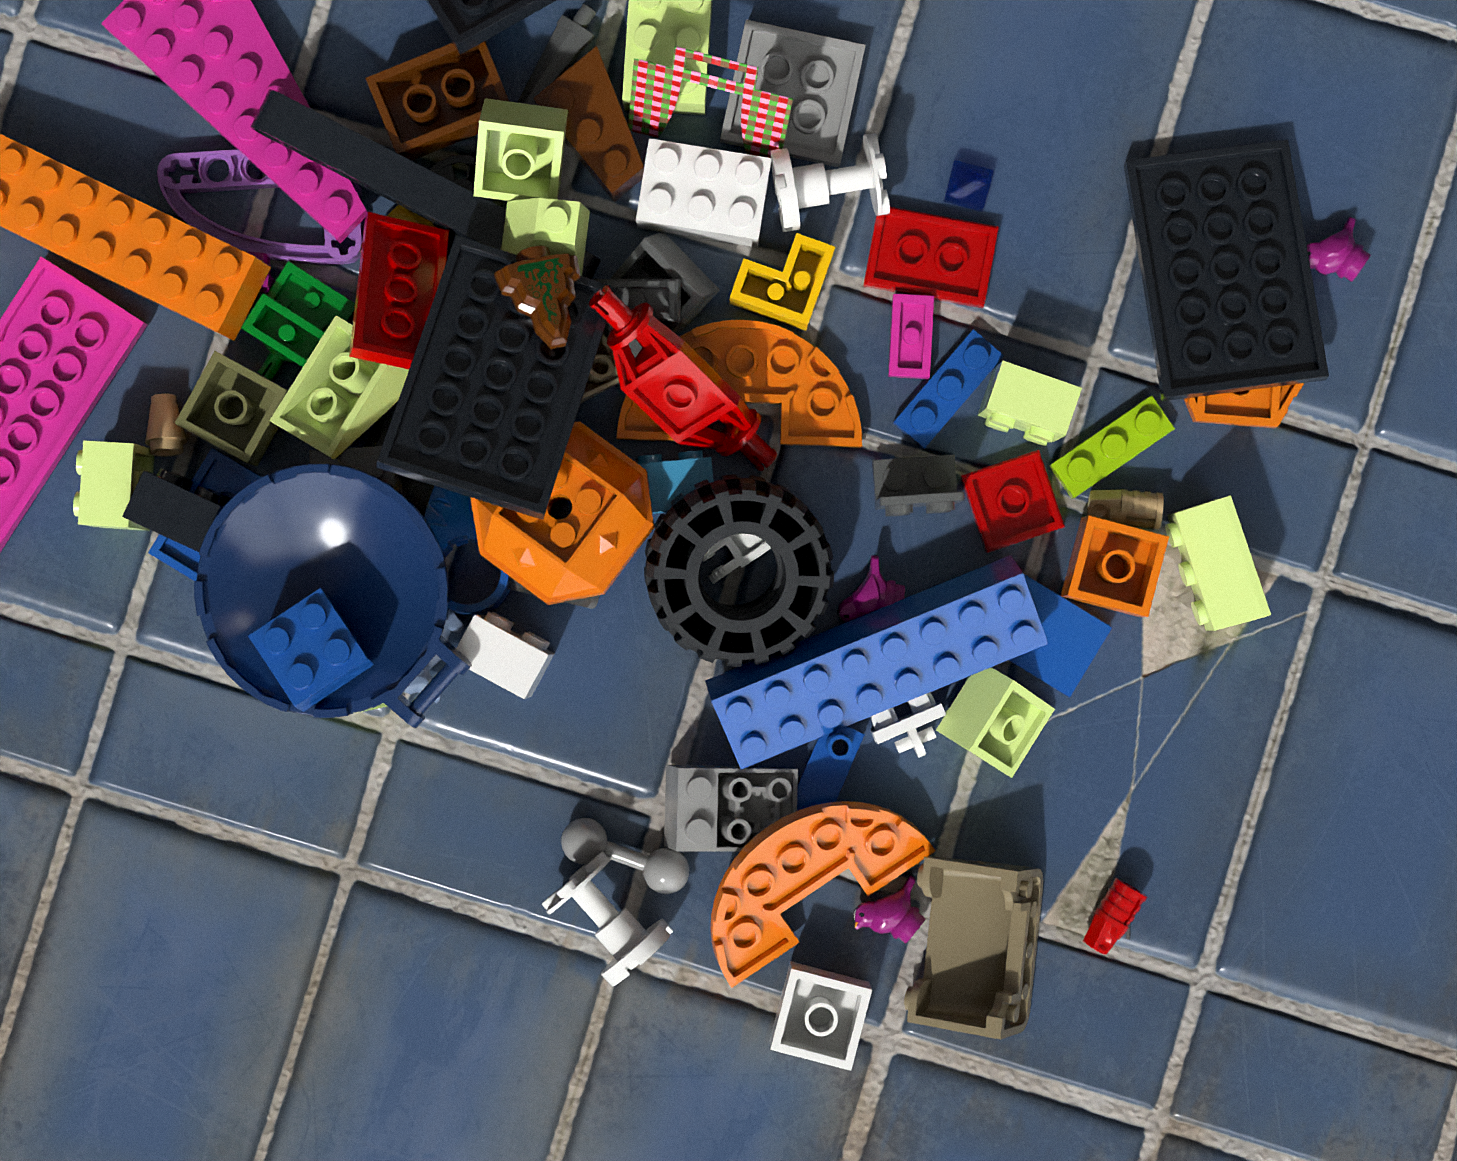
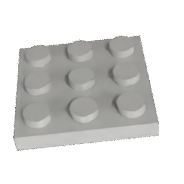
(813, 71)

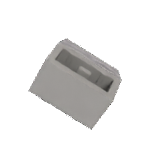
(724, 804)

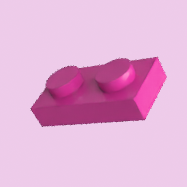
(911, 336)

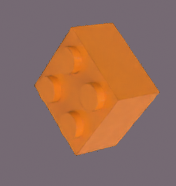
(1114, 566)

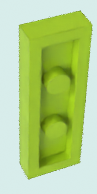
(1111, 447)

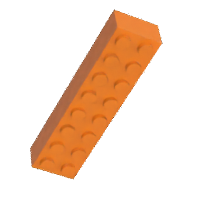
(127, 240)

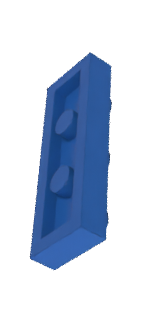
(948, 389)

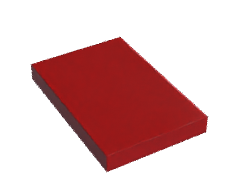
(931, 256)

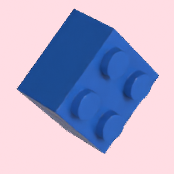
(310, 650)

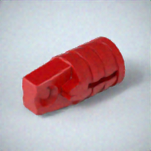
(1113, 916)

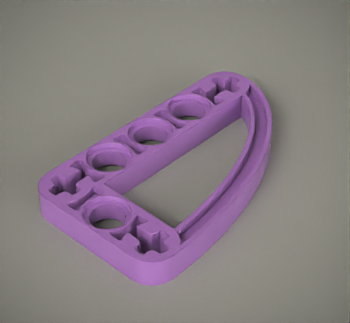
(240, 180)

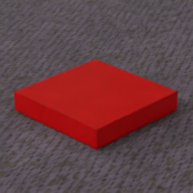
(1012, 501)

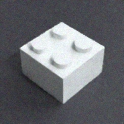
(504, 655)
(820, 1015)

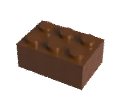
(435, 98)

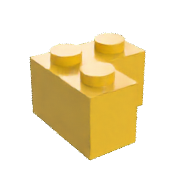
(786, 294)

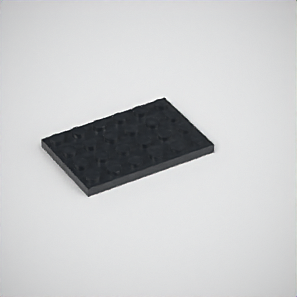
(1225, 270)
(485, 394)

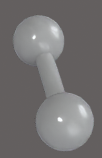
(663, 869)

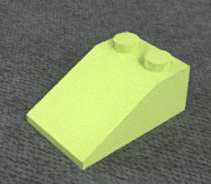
(337, 394)

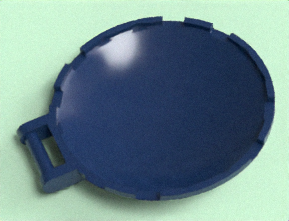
(359, 546)

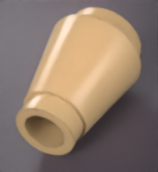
(162, 433)

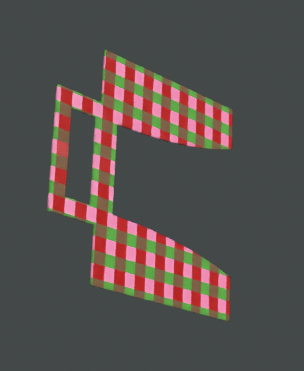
(658, 86)

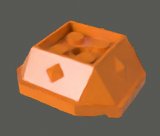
(590, 546)

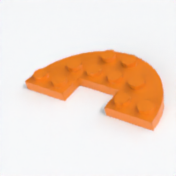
(768, 368)
(795, 860)

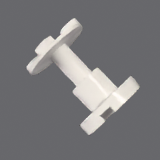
(812, 185)
(618, 930)

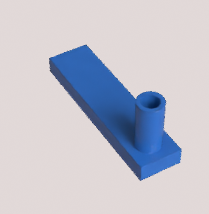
(828, 767)

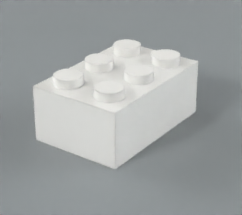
(703, 192)

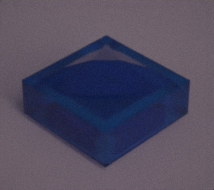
(968, 185)

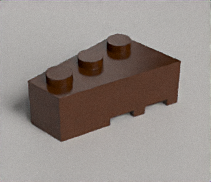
(596, 124)

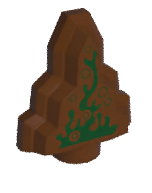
(542, 290)

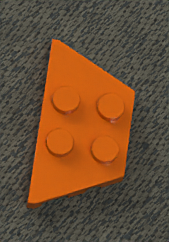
(1244, 408)

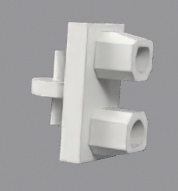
(923, 710)

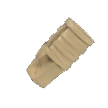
(1127, 507)

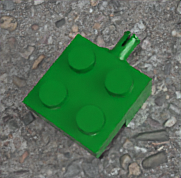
(294, 317)

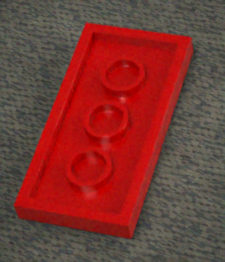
(395, 288)

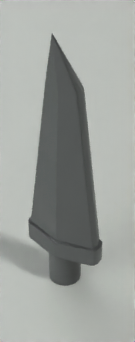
(562, 49)

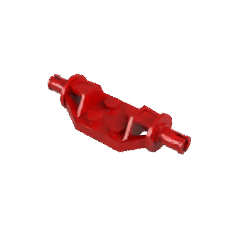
(677, 384)

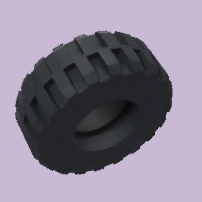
(751, 628)

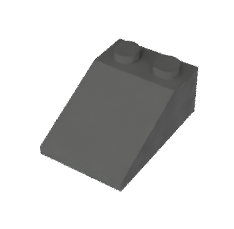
(662, 259)

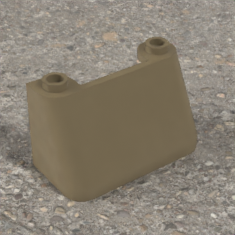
(977, 947)

